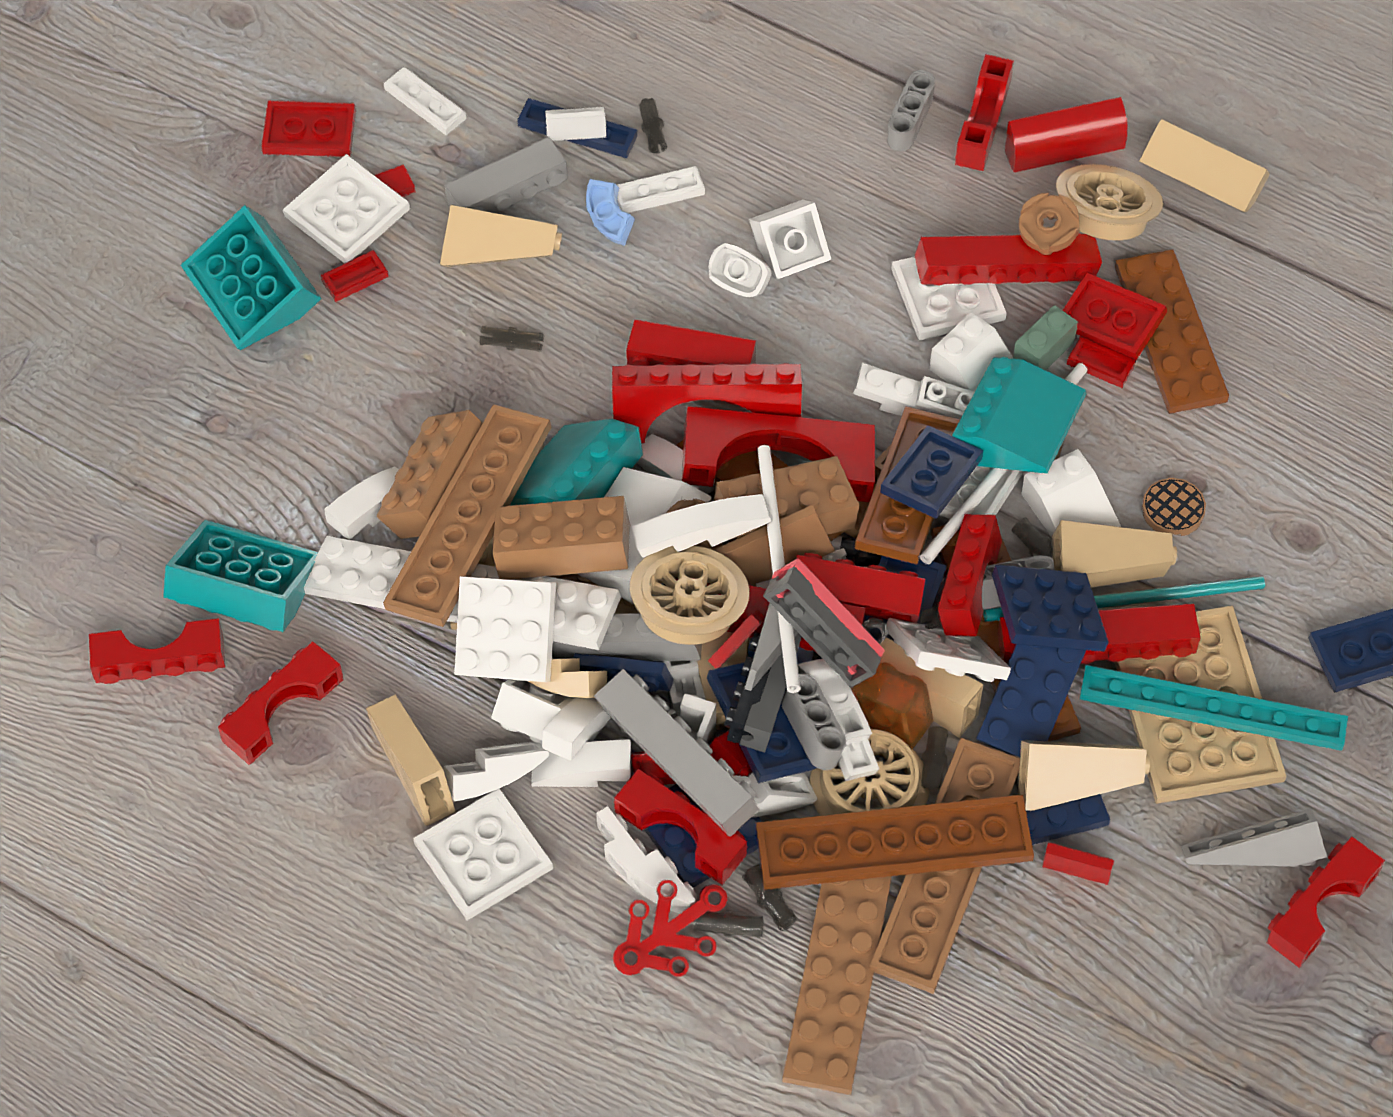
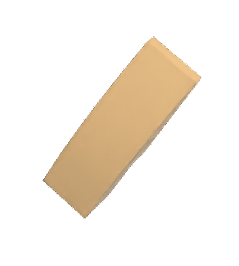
(570, 681)

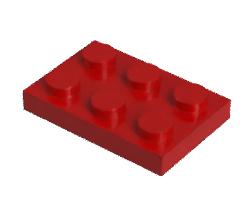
(308, 128)
(1114, 315)

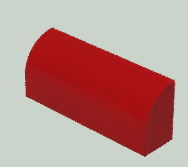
(1066, 134)

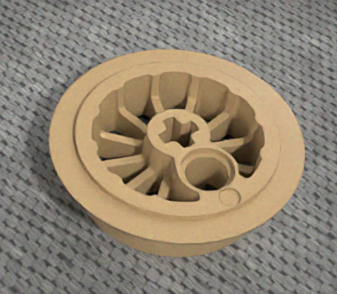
(1110, 200)
(688, 608)
(890, 748)

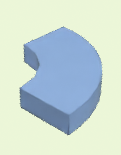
(605, 211)

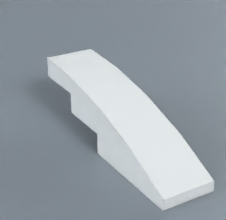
(708, 521)

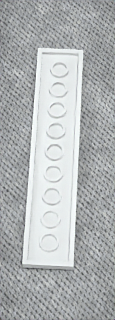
(367, 571)

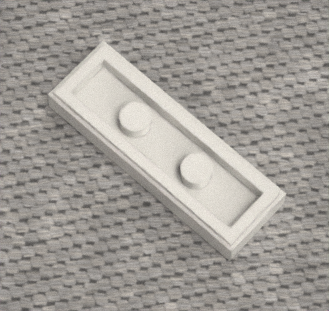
(425, 101)
(660, 189)

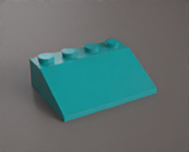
(250, 279)
(1019, 415)
(580, 462)
(239, 575)

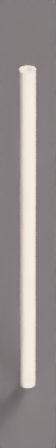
(778, 562)

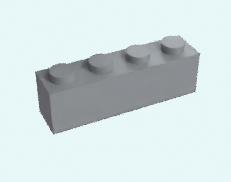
(509, 179)

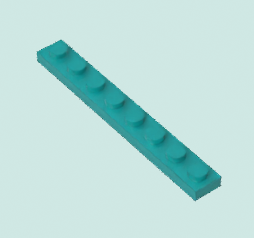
(1214, 708)

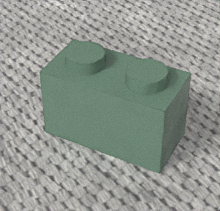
(1046, 339)

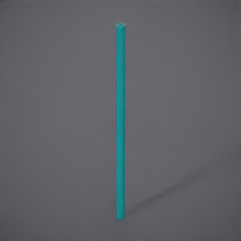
(1161, 594)

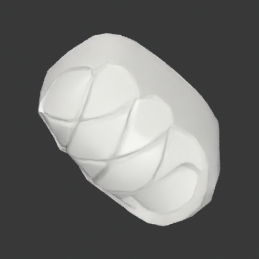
(738, 270)

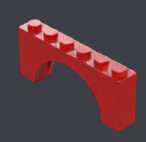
(648, 391)
(720, 435)

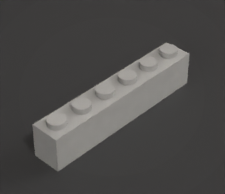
(632, 639)
(677, 753)

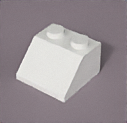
(790, 238)
(967, 352)
(527, 708)

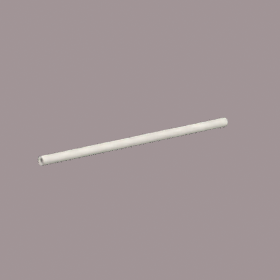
(978, 494)

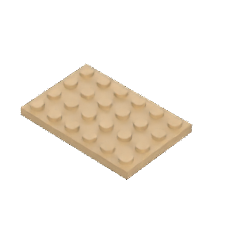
(1198, 757)

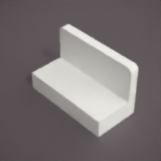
(576, 123)
(699, 716)

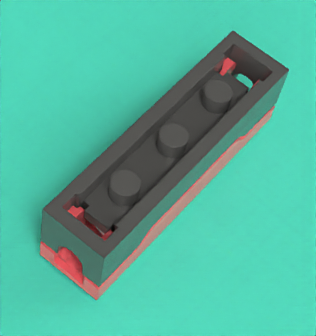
(824, 623)

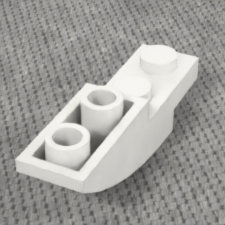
(898, 391)
(857, 757)
(637, 867)

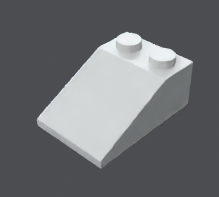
(1068, 494)

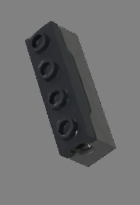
(757, 709)

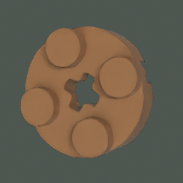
(1049, 239)

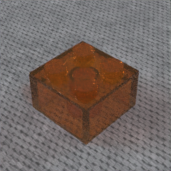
(895, 703)

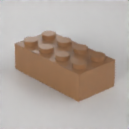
(427, 472)
(802, 485)
(561, 538)

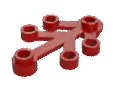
(665, 932)

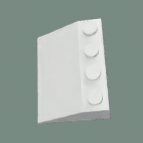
(645, 499)

